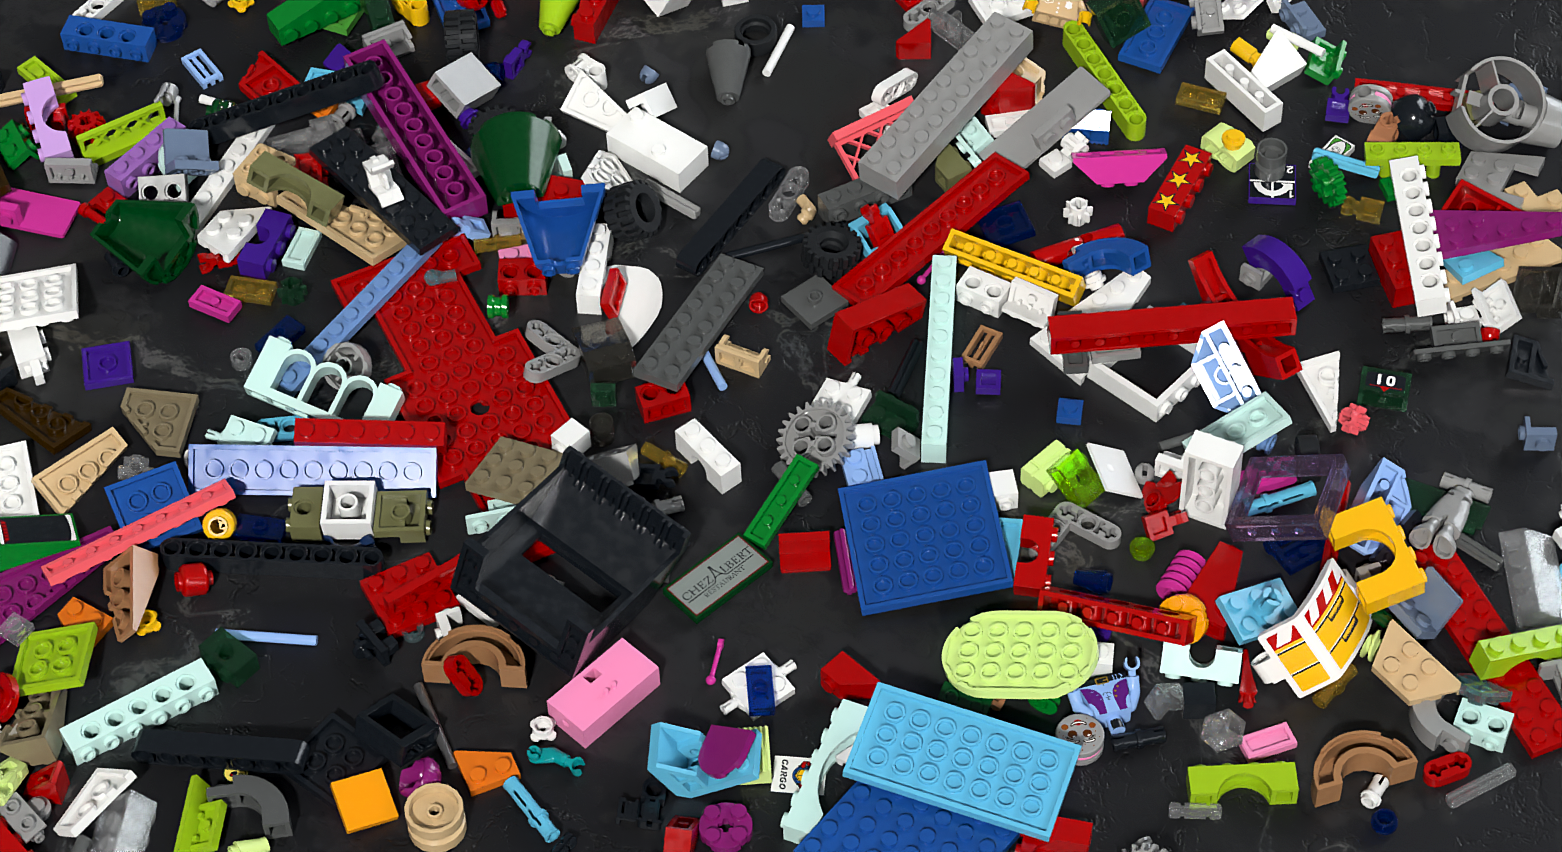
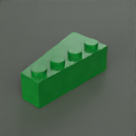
(301, 17)

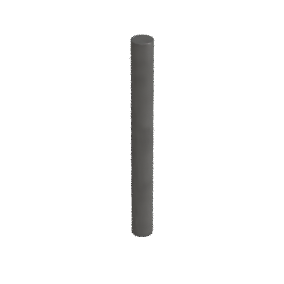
(430, 712)

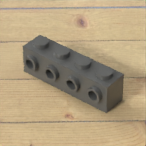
(847, 199)

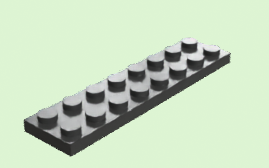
(698, 322)

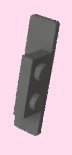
(1458, 339)

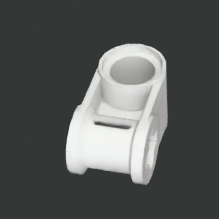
(592, 68)

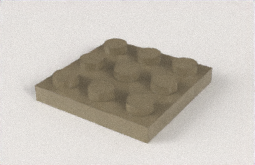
(512, 470)

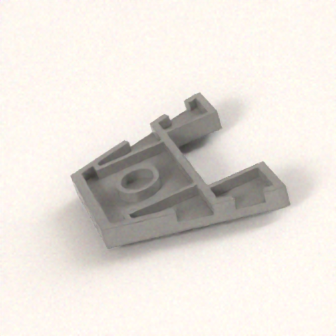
(1494, 170)

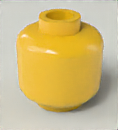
(217, 532)

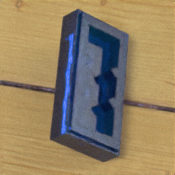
(287, 328)
(260, 529)
(760, 690)

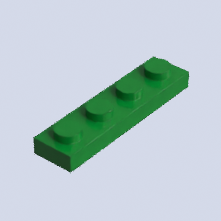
(781, 501)

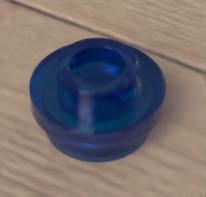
(1387, 816)

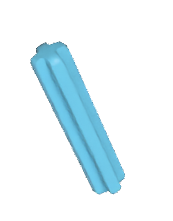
(1347, 163)

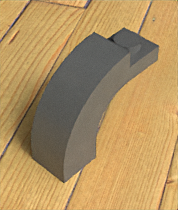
(258, 795)

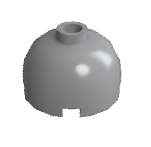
(351, 358)

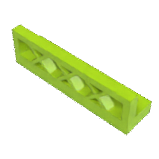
(111, 147)

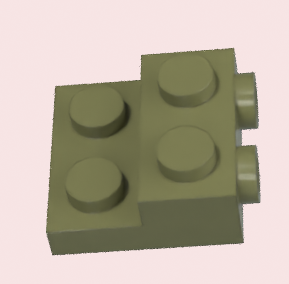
(403, 515)

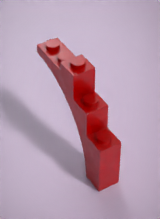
(1264, 355)

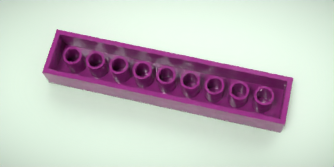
(419, 137)

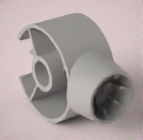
(1537, 114)

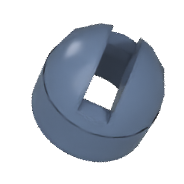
(648, 75)
(720, 151)

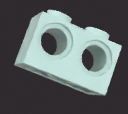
(1483, 722)

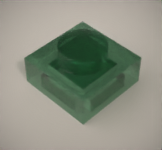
(603, 394)

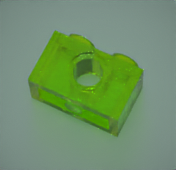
(1064, 475)

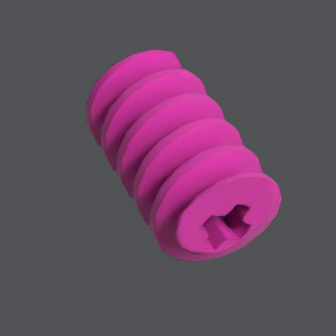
(1180, 574)

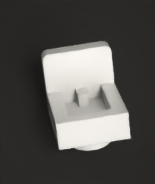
(446, 620)

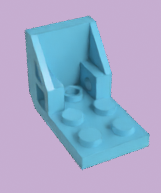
(676, 764)

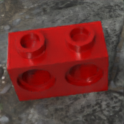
(520, 277)
(660, 403)

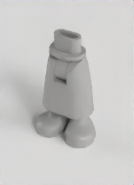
(1445, 521)

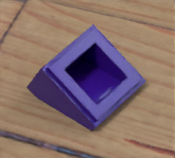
(335, 58)

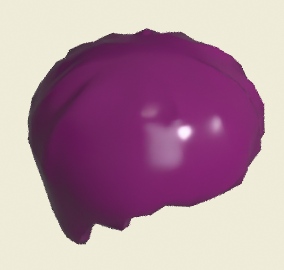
(420, 773)

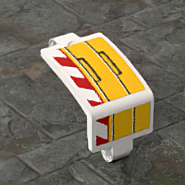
(1319, 638)

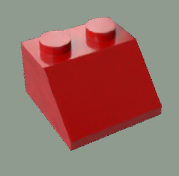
(1011, 96)

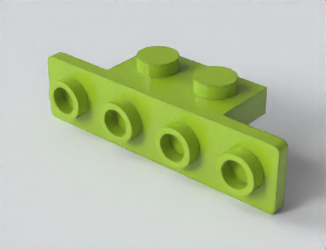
(200, 820)

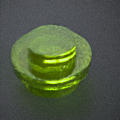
(1142, 548)

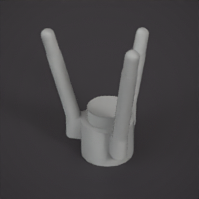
(169, 95)

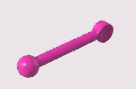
(922, 278)
(710, 680)

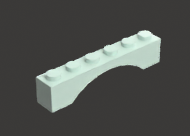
(805, 803)

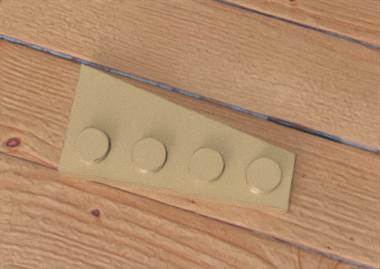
(76, 473)

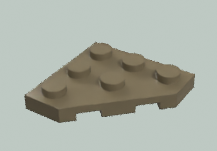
(161, 418)

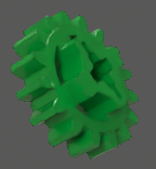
(1328, 181)

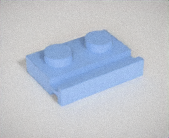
(861, 466)

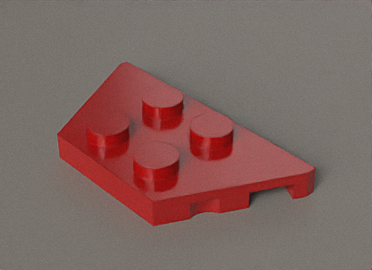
(265, 77)

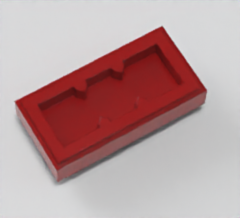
(613, 293)

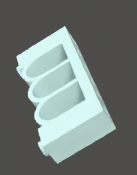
(279, 355)

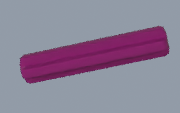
(845, 562)

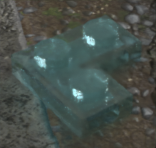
(1482, 691)

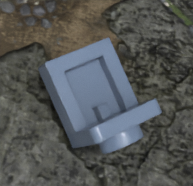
(1537, 437)

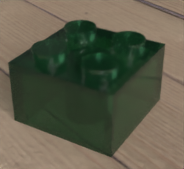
(1118, 19)

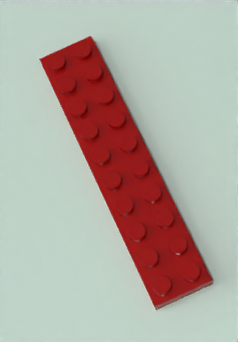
(927, 233)
(1535, 709)

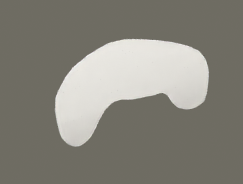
(640, 301)

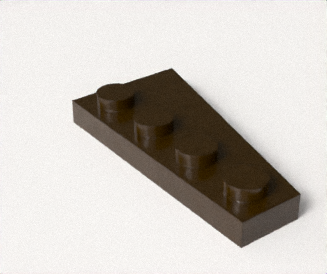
(40, 422)

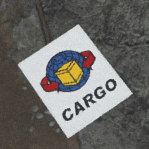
(788, 774)

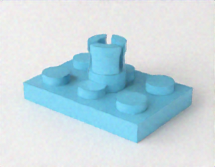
(1256, 609)

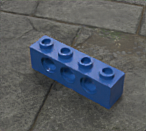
(109, 38)

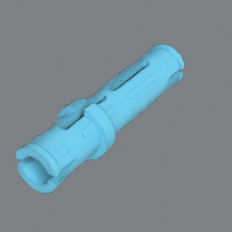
(1267, 503)
(537, 817)

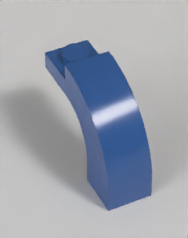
(1109, 253)

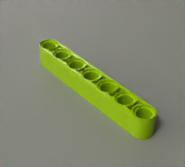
(1087, 54)

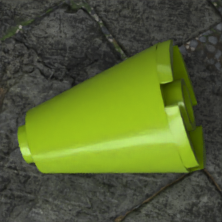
(554, 15)

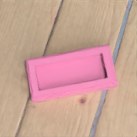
(1267, 742)

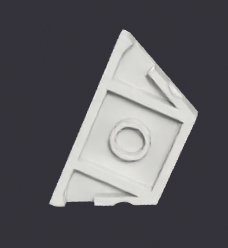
(230, 231)

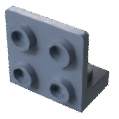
(187, 152)
(1430, 611)

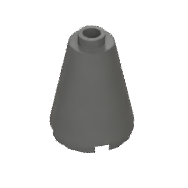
(728, 68)

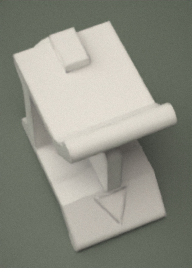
(381, 180)

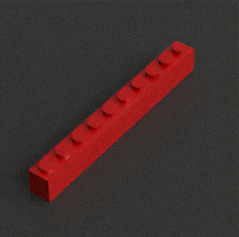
(1169, 325)

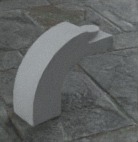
(1434, 730)

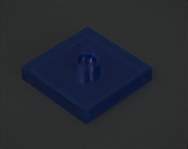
(1007, 225)

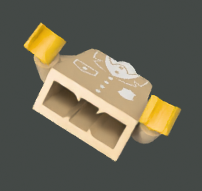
(1058, 12)

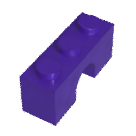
(261, 259)

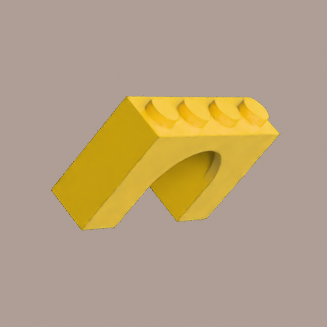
(1376, 523)

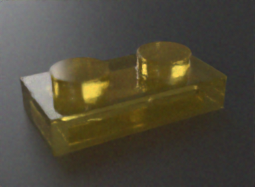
(1201, 98)
(251, 290)

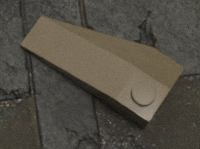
(35, 732)

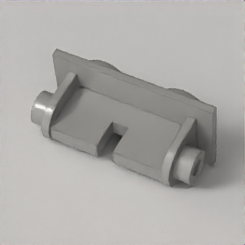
(23, 819)

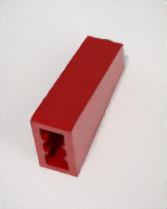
(1216, 579)

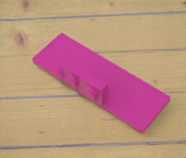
(37, 212)

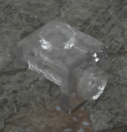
(1164, 698)

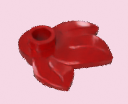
(1161, 494)

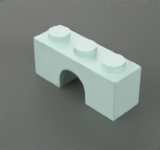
(1224, 668)

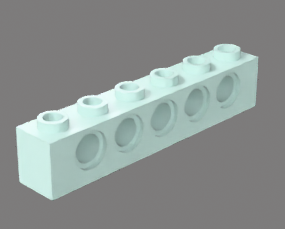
(147, 701)

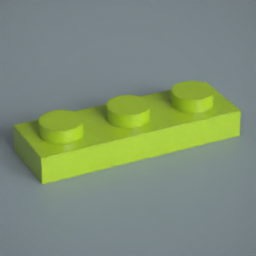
(36, 69)

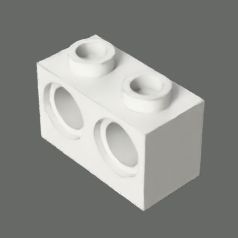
(982, 291)

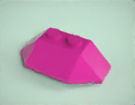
(1119, 166)

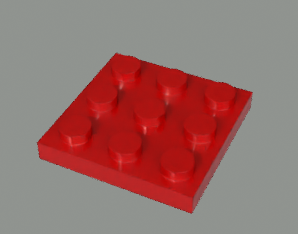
(395, 577)

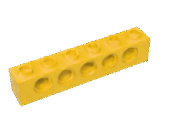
(1010, 264)

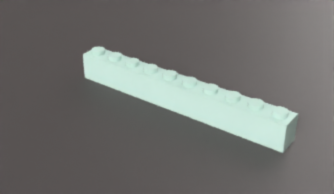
(938, 359)

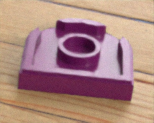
(724, 750)

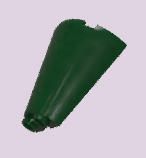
(515, 154)
(150, 237)

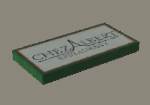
(717, 578)

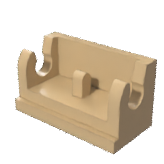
(741, 358)

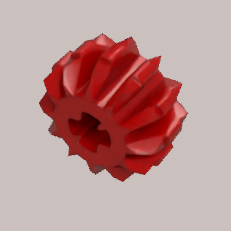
(82, 123)

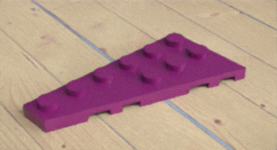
(1480, 231)
(28, 591)

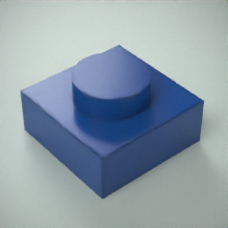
(813, 16)
(1069, 411)

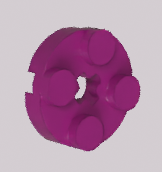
(725, 813)

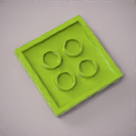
(55, 659)

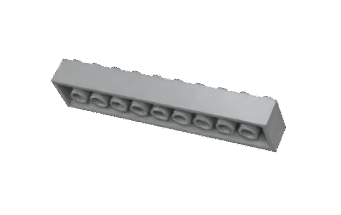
(945, 105)

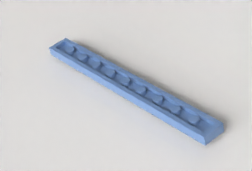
(356, 314)

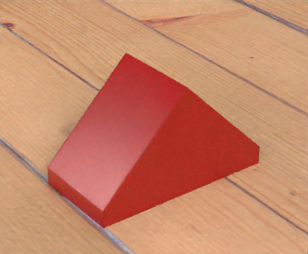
(915, 43)
(48, 782)

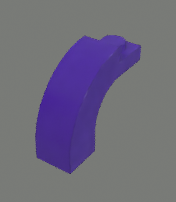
(1283, 264)

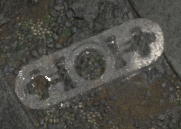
(788, 184)

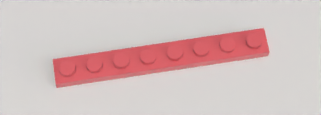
(138, 532)

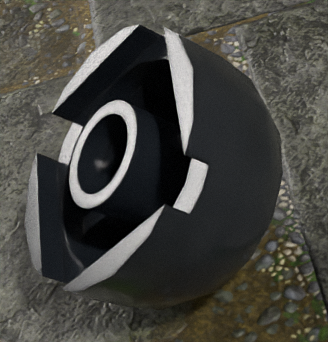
(1415, 116)

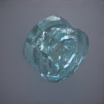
(413, 638)

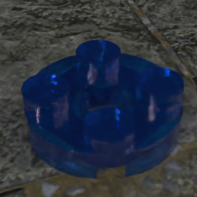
(165, 13)

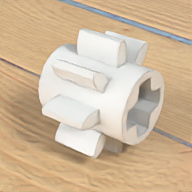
(1074, 143)
(1077, 211)

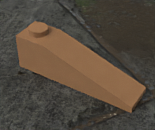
(129, 586)

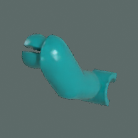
(553, 755)

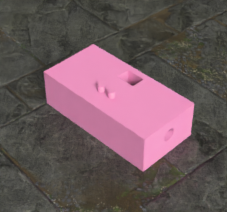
(603, 692)

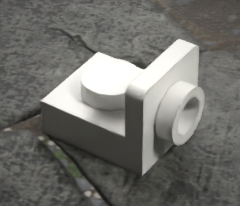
(1461, 314)

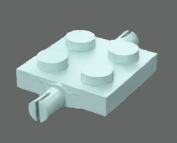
(243, 432)

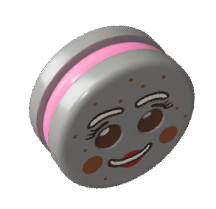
(1369, 102)
(1085, 732)

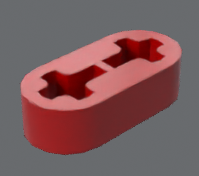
(461, 676)
(1447, 770)

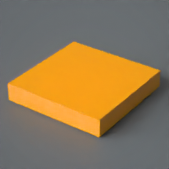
(364, 801)

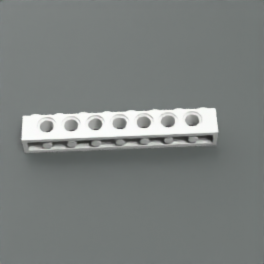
(1418, 236)

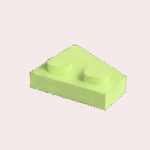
(11, 775)

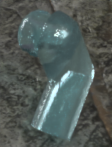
(435, 277)

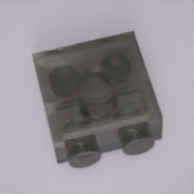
(1539, 291)

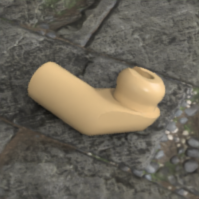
(808, 209)

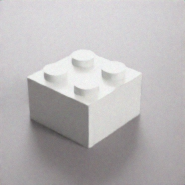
(348, 509)

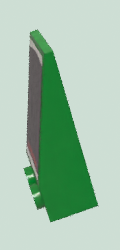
(35, 537)

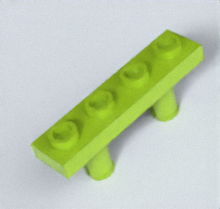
(1429, 153)

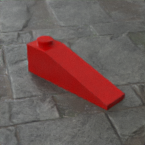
(1472, 198)

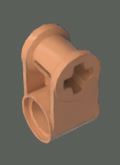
(1385, 129)

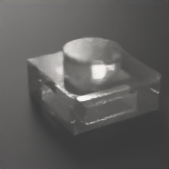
(16, 629)

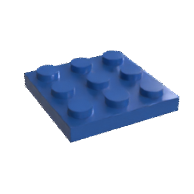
(147, 494)

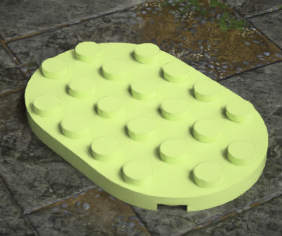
(1020, 655)

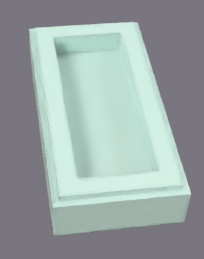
(301, 248)

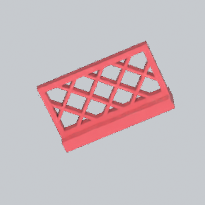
(862, 127)

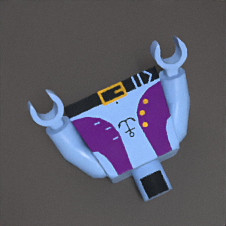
(1109, 698)

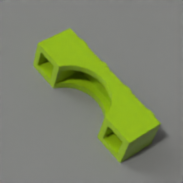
(1498, 655)
(1272, 780)

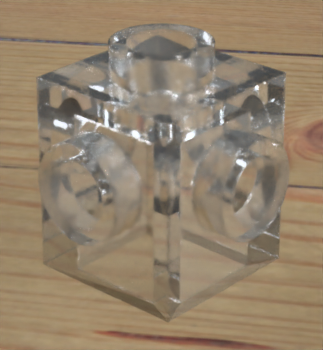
(133, 466)
(1223, 730)

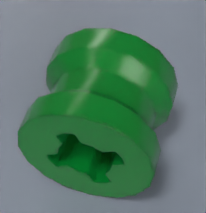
(498, 306)

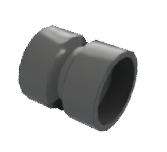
(1270, 159)

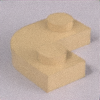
(1544, 203)

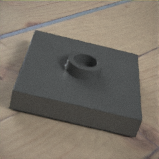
(814, 301)

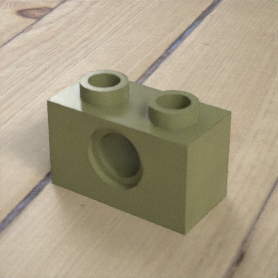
(305, 514)

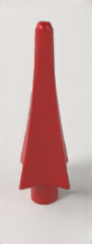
(1247, 686)

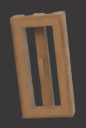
(974, 361)

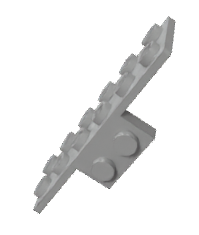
(1049, 119)

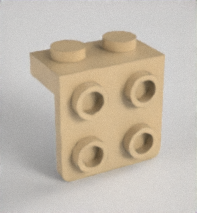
(241, 173)

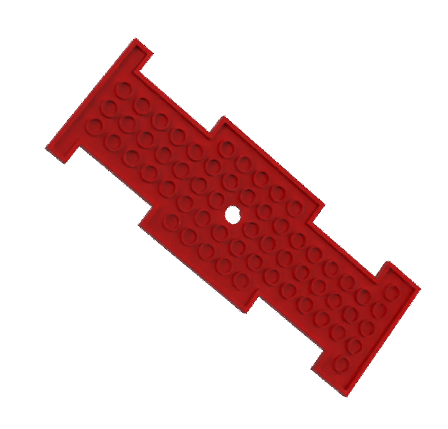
(458, 362)

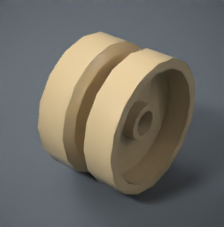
(435, 817)

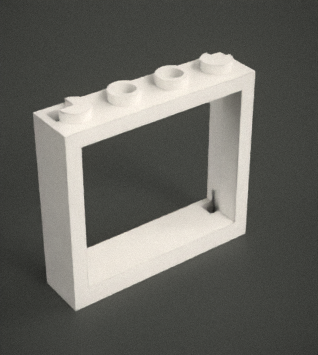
(1139, 399)

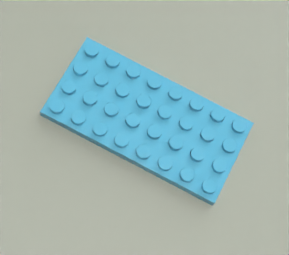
(962, 761)

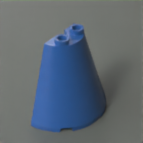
(559, 228)

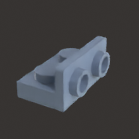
(1301, 20)

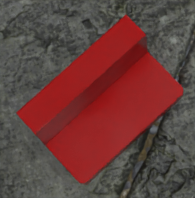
(804, 552)

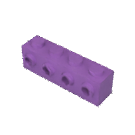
(138, 161)

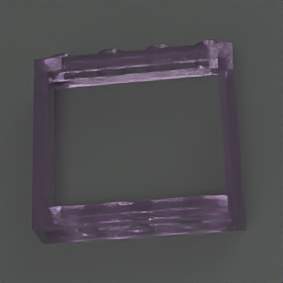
(1288, 527)

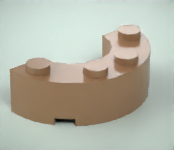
(481, 646)
(1359, 752)

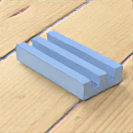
(217, 75)

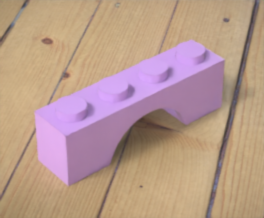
(42, 102)

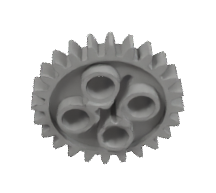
(816, 437)

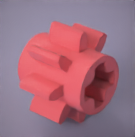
(1353, 419)

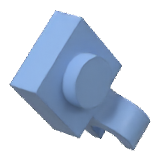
(472, 227)

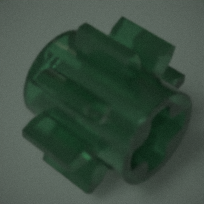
(292, 291)

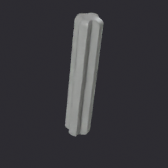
(674, 200)

